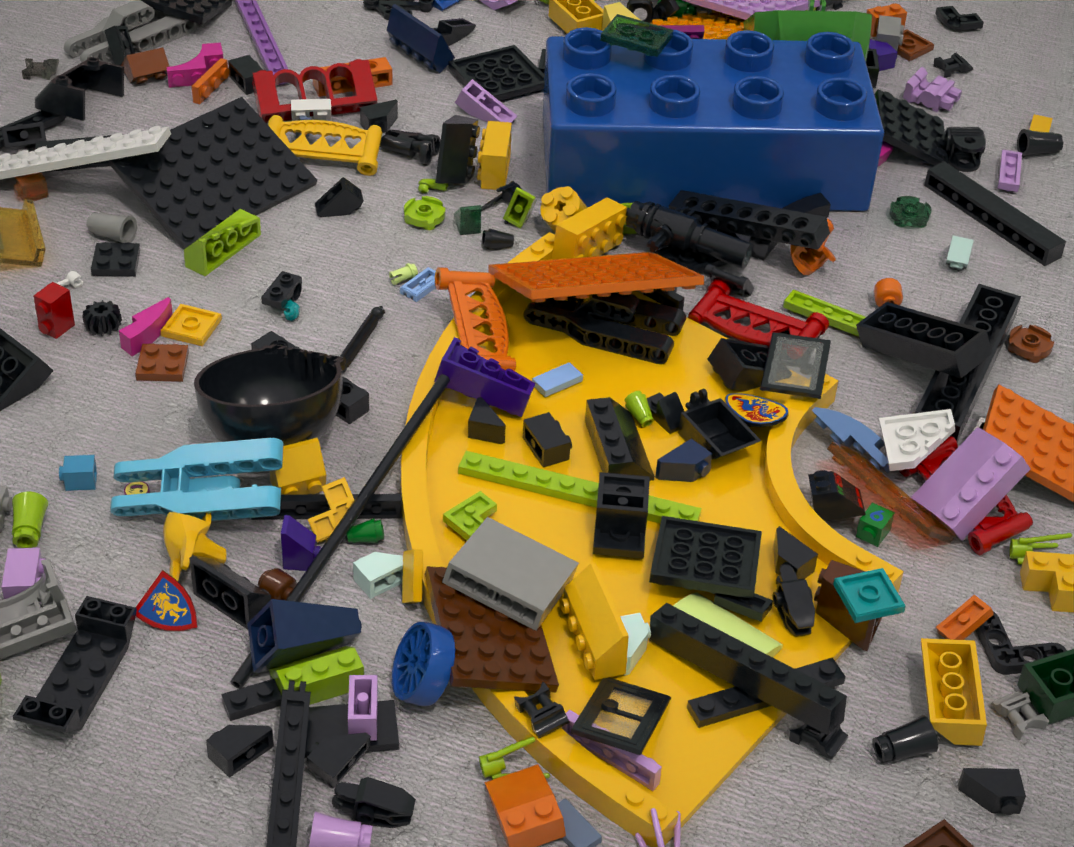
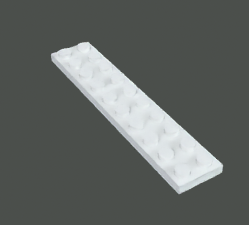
(83, 152)

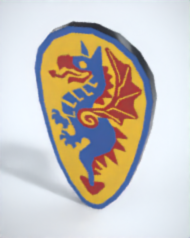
(756, 410)

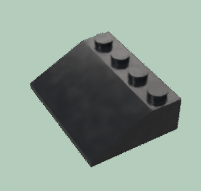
(19, 371)

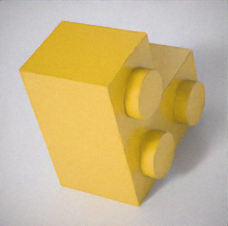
(1050, 574)

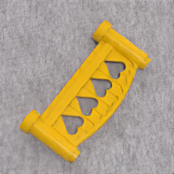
(363, 153)

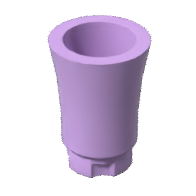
(337, 832)

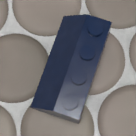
(418, 39)

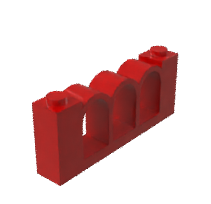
(357, 73)

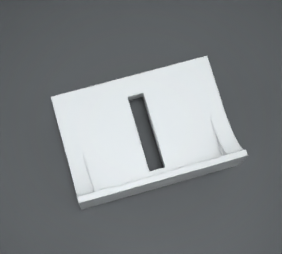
(320, 107)

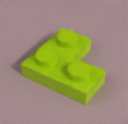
(470, 514)

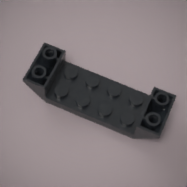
(83, 668)

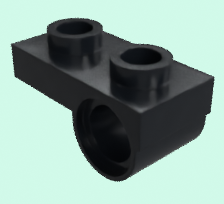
(284, 288)

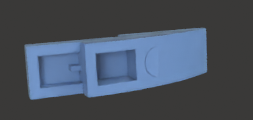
(849, 430)

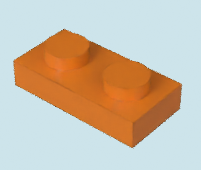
(965, 619)

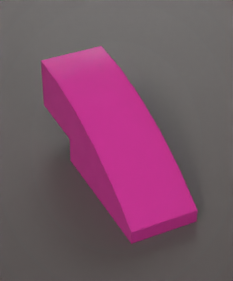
(145, 326)

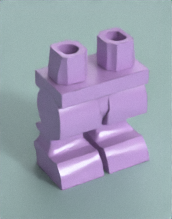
(936, 94)

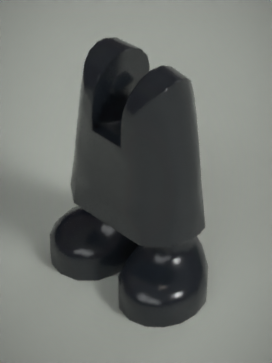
(411, 143)

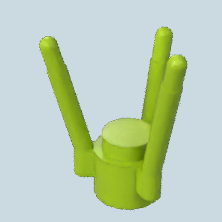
(1019, 546)
(493, 762)

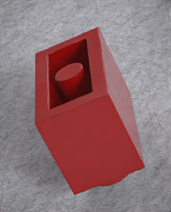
(54, 310)

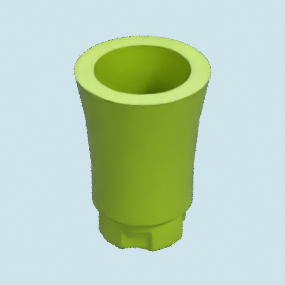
(28, 518)

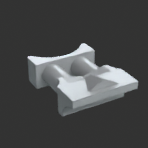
(1012, 704)

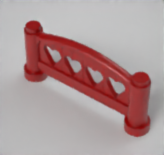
(718, 300)
(991, 529)

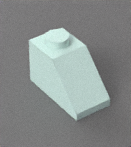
(959, 252)
(378, 573)
(638, 637)

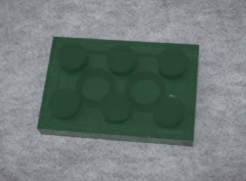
(636, 35)

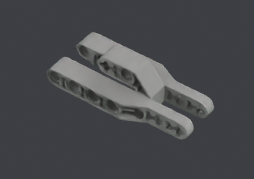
(145, 25)

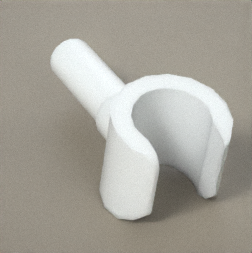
(72, 278)

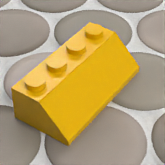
(596, 624)
(954, 690)

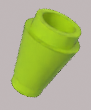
(638, 406)

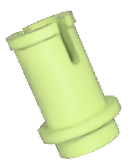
(404, 273)

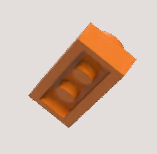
(210, 81)

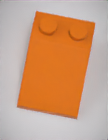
(526, 808)

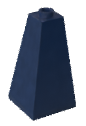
(298, 630)

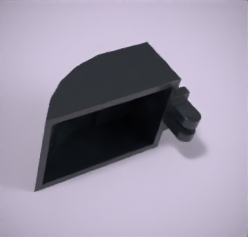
(714, 426)

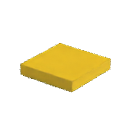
(191, 325)

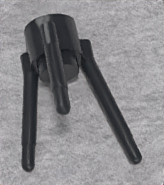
(507, 193)

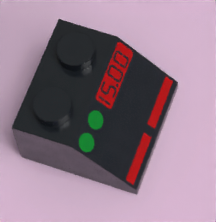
(834, 496)

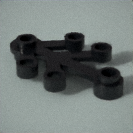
(380, 5)

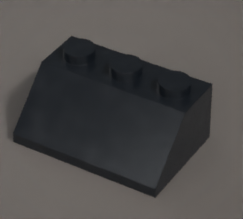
(457, 150)
(226, 590)

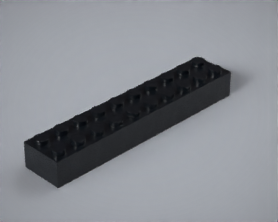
(987, 310)

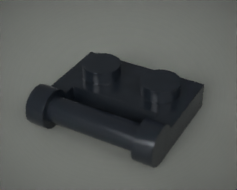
(738, 284)

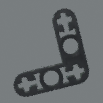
(1006, 658)

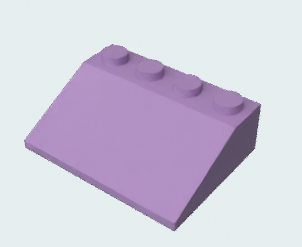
(971, 482)

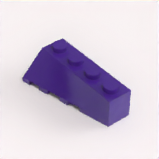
(485, 379)

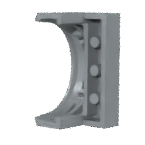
(26, 623)

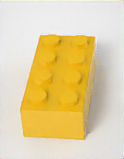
(590, 231)

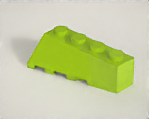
(222, 242)

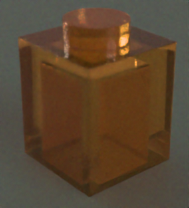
(31, 187)

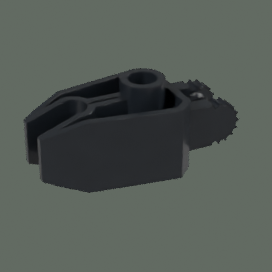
(794, 602)
(375, 803)

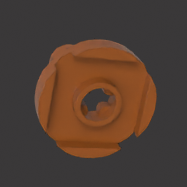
(1020, 342)

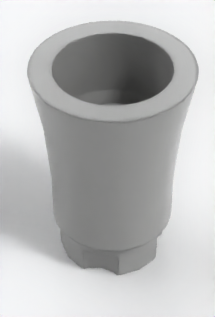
(112, 226)

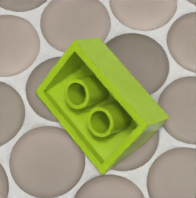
(324, 673)

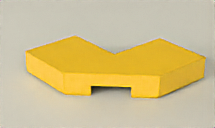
(339, 500)

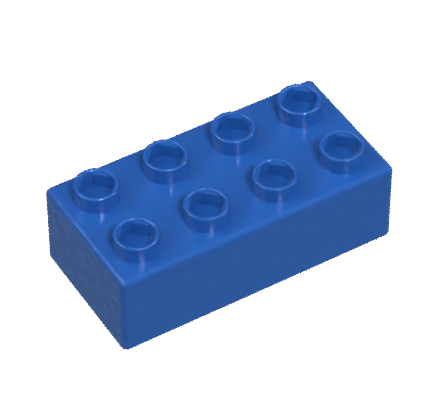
(711, 119)

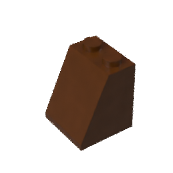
(834, 611)

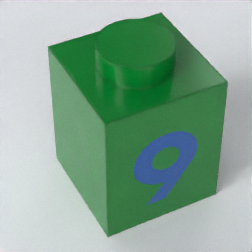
(875, 524)

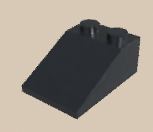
(739, 363)

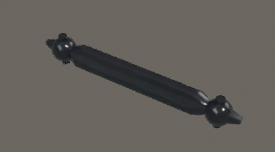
(362, 335)

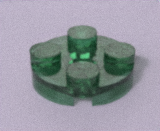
(910, 212)

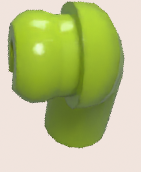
(425, 184)

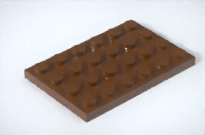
(489, 646)

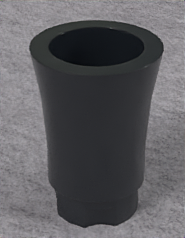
(1036, 142)
(906, 741)

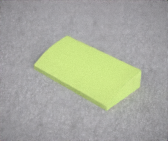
(718, 617)

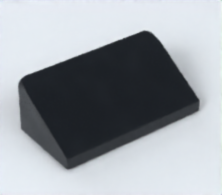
(119, 43)

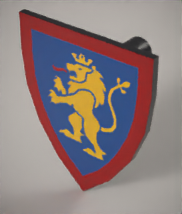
(167, 605)

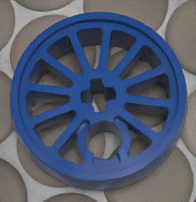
(423, 664)

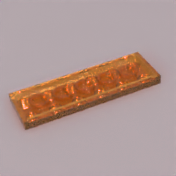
(892, 495)

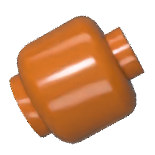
(888, 291)

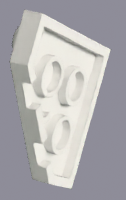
(914, 436)

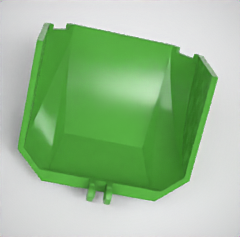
(801, 25)

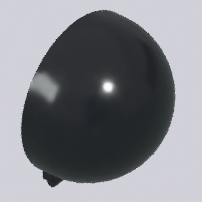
(270, 394)

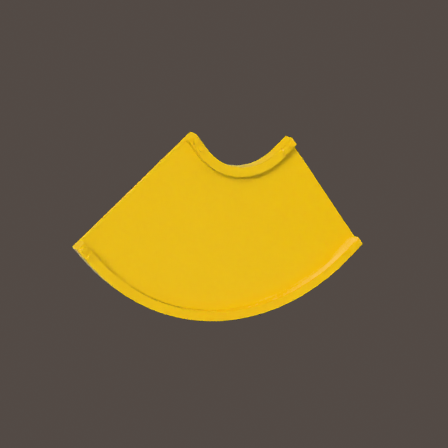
(742, 490)

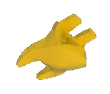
(187, 537)

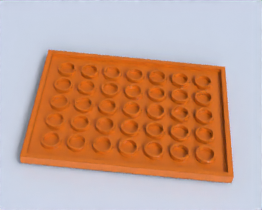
(595, 276)

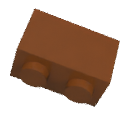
(146, 65)

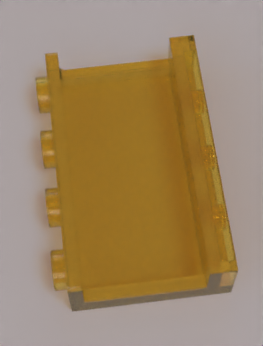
(21, 236)

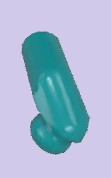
(292, 310)

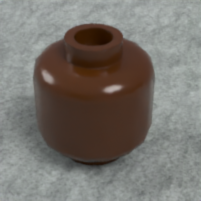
(277, 583)

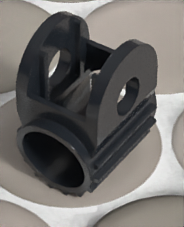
(965, 144)

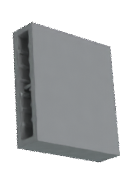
(510, 573)

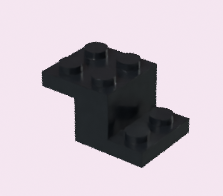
(621, 515)

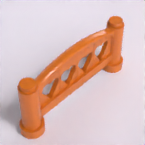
(459, 286)

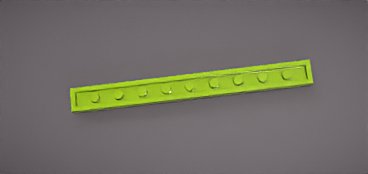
(560, 485)

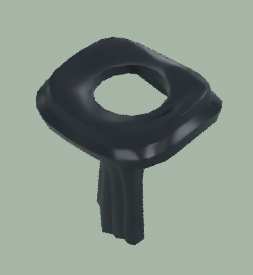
(632, 5)

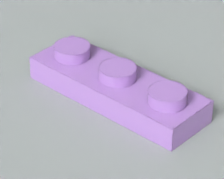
(1010, 170)

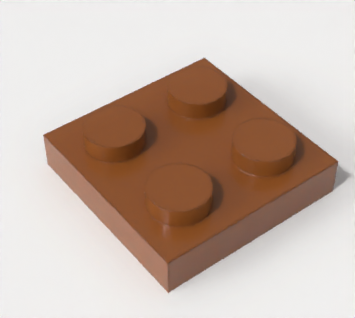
(162, 362)

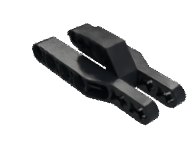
(587, 327)

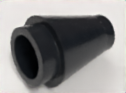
(496, 239)

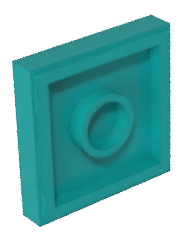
(869, 595)

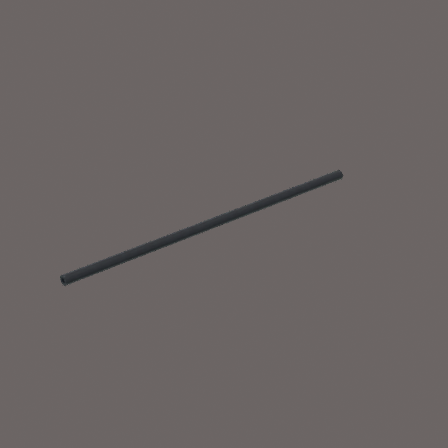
(354, 510)

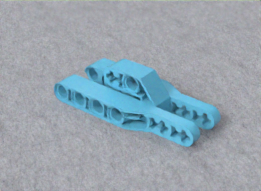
(204, 495)

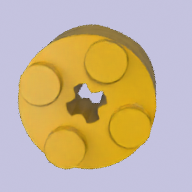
(560, 205)

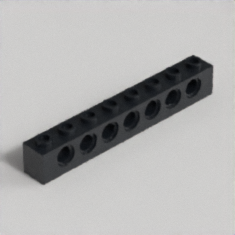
(755, 219)

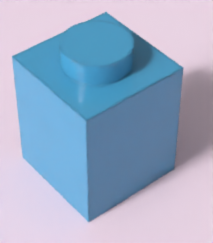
(79, 472)

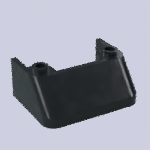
(67, 91)

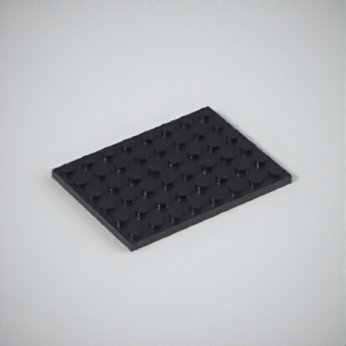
(213, 170)

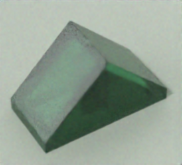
(468, 219)

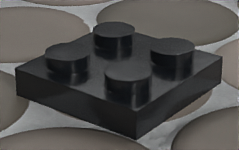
(115, 259)

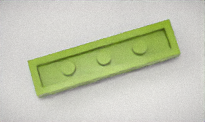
(837, 316)

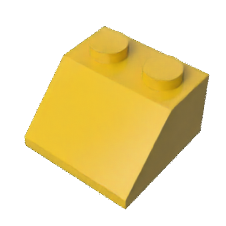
(301, 470)

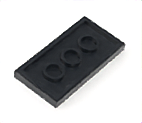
(333, 721)

